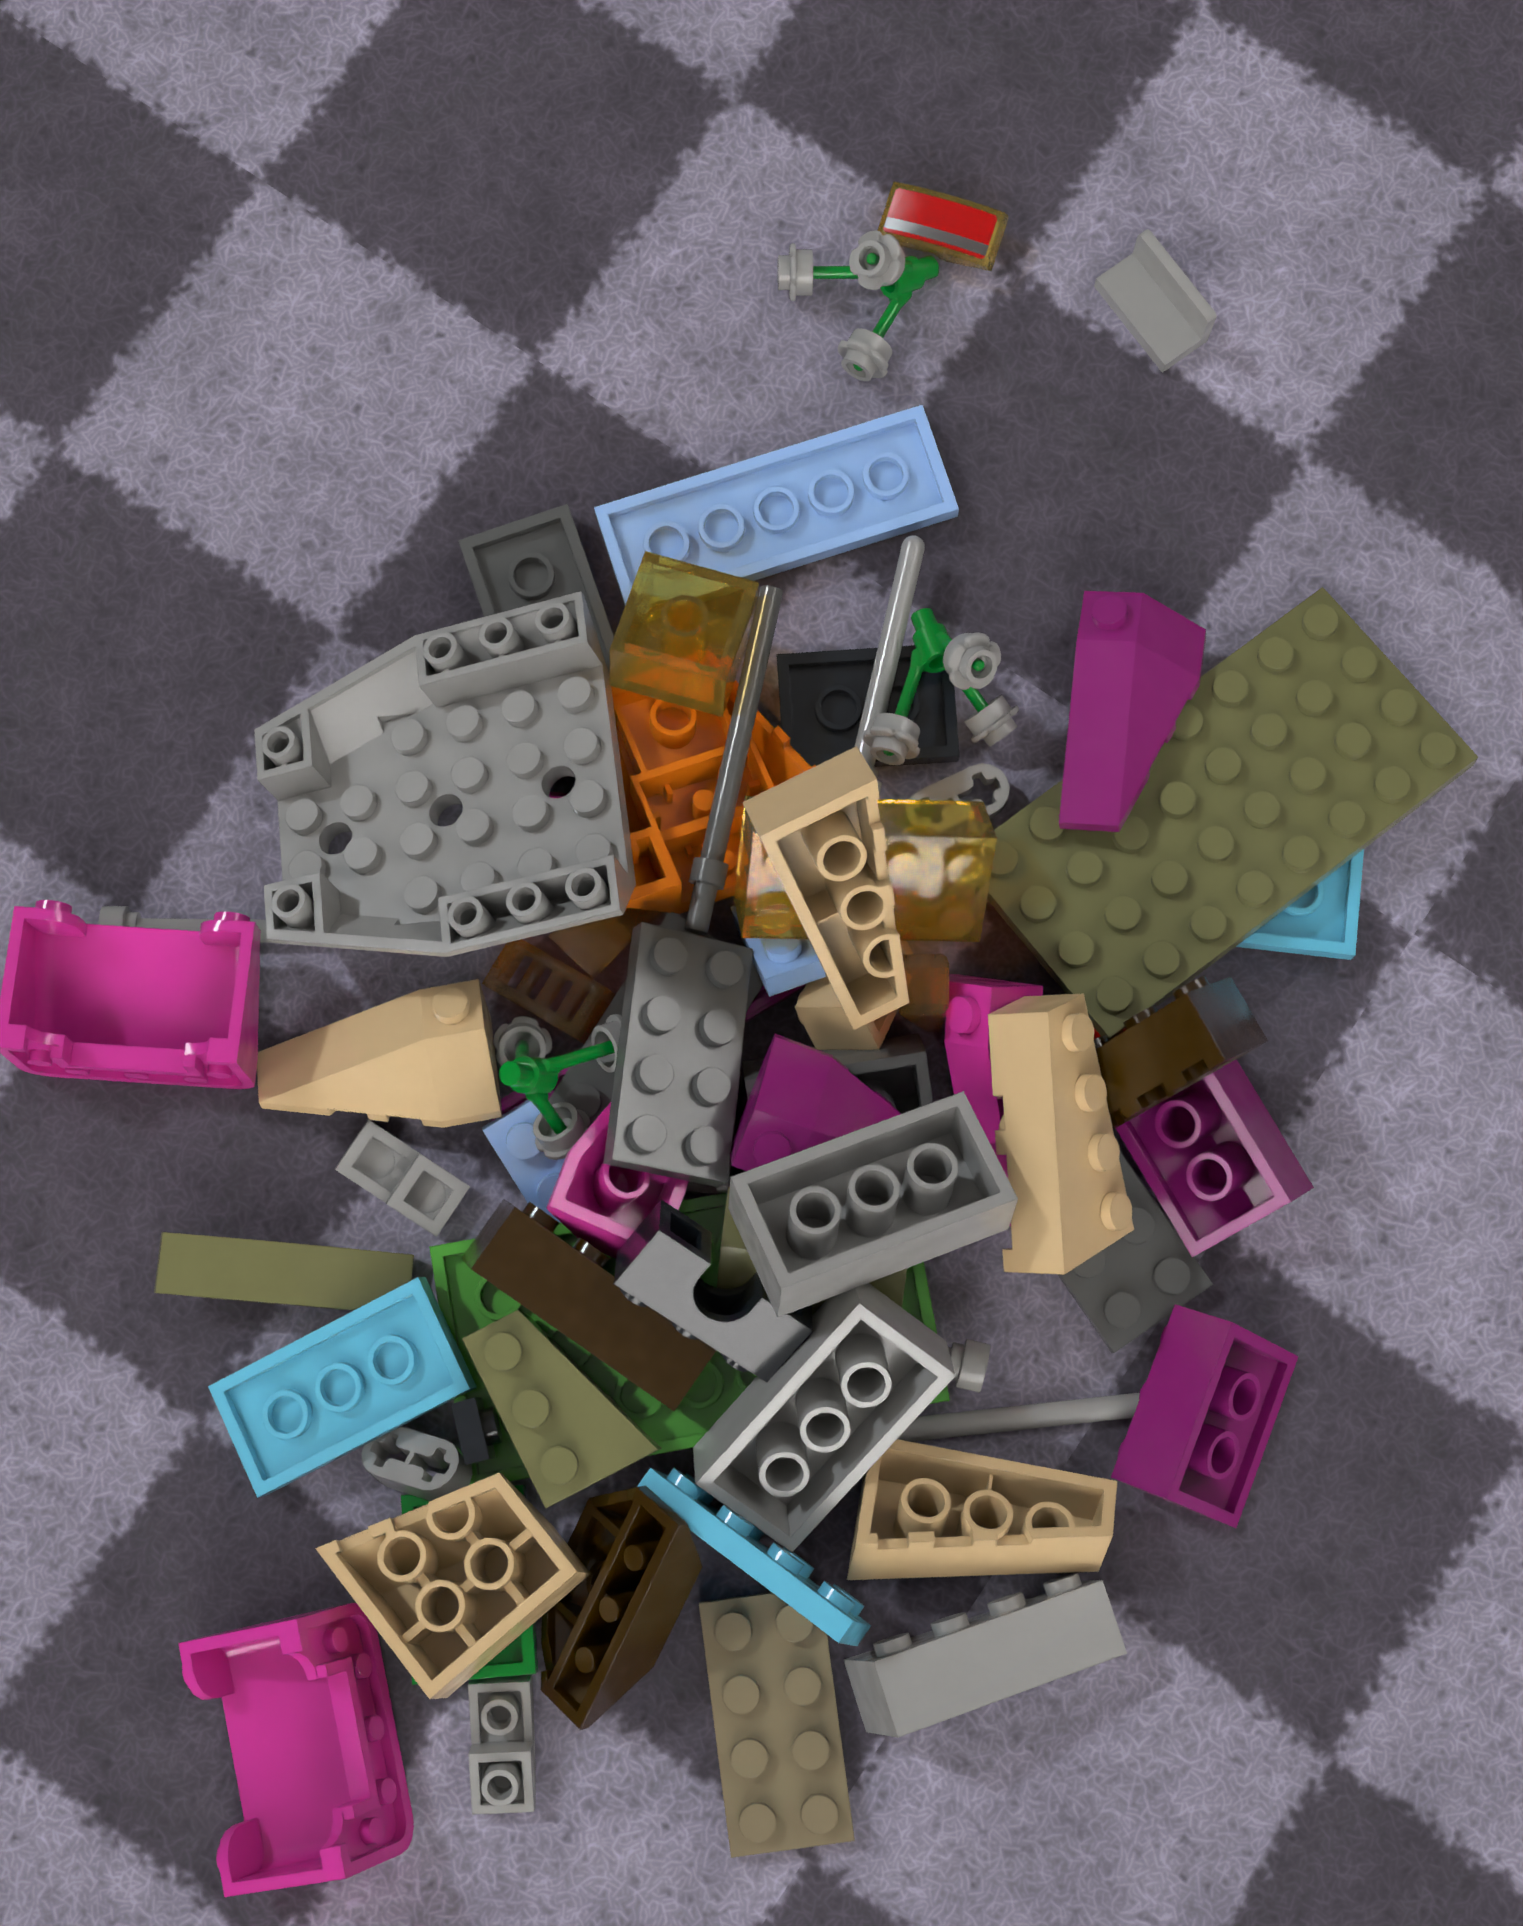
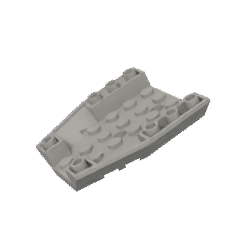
(440, 721)

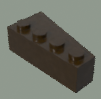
(1175, 1046)
(582, 1302)

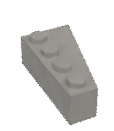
(984, 1657)

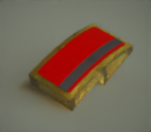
(944, 225)

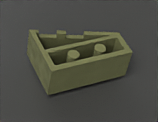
(553, 1410)

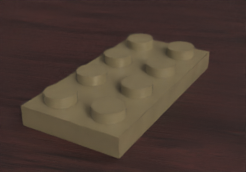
(775, 1726)

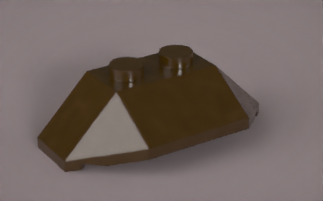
(622, 1614)

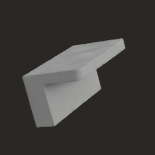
(1157, 302)

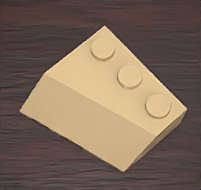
(456, 1579)

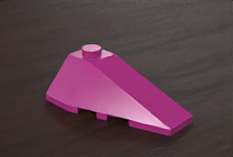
(969, 1043)
(606, 1200)

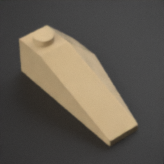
(404, 1059)

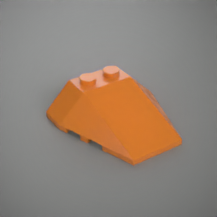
(669, 786)

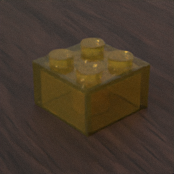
(683, 634)

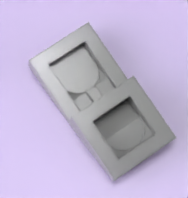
(402, 1177)

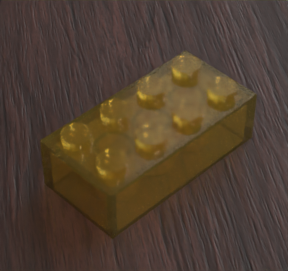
(934, 858)

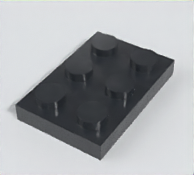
(826, 695)

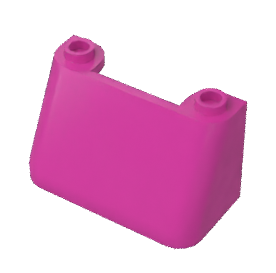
(131, 999)
(307, 1748)

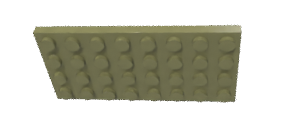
(1263, 792)

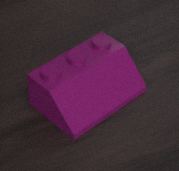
(1214, 1158)
(1205, 1415)

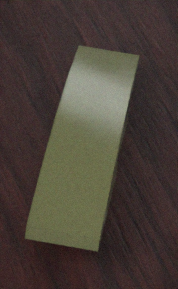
(277, 1271)

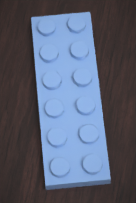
(788, 503)

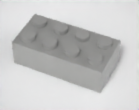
(871, 1203)
(824, 1416)

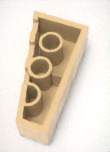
(1055, 1135)
(976, 1516)

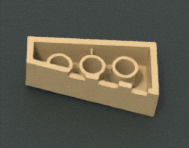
(833, 866)

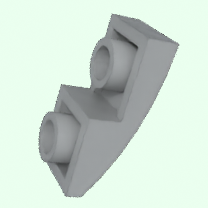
(502, 1745)

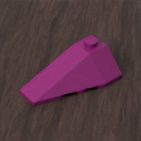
(1128, 688)
(801, 1103)

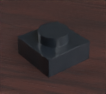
(477, 1429)

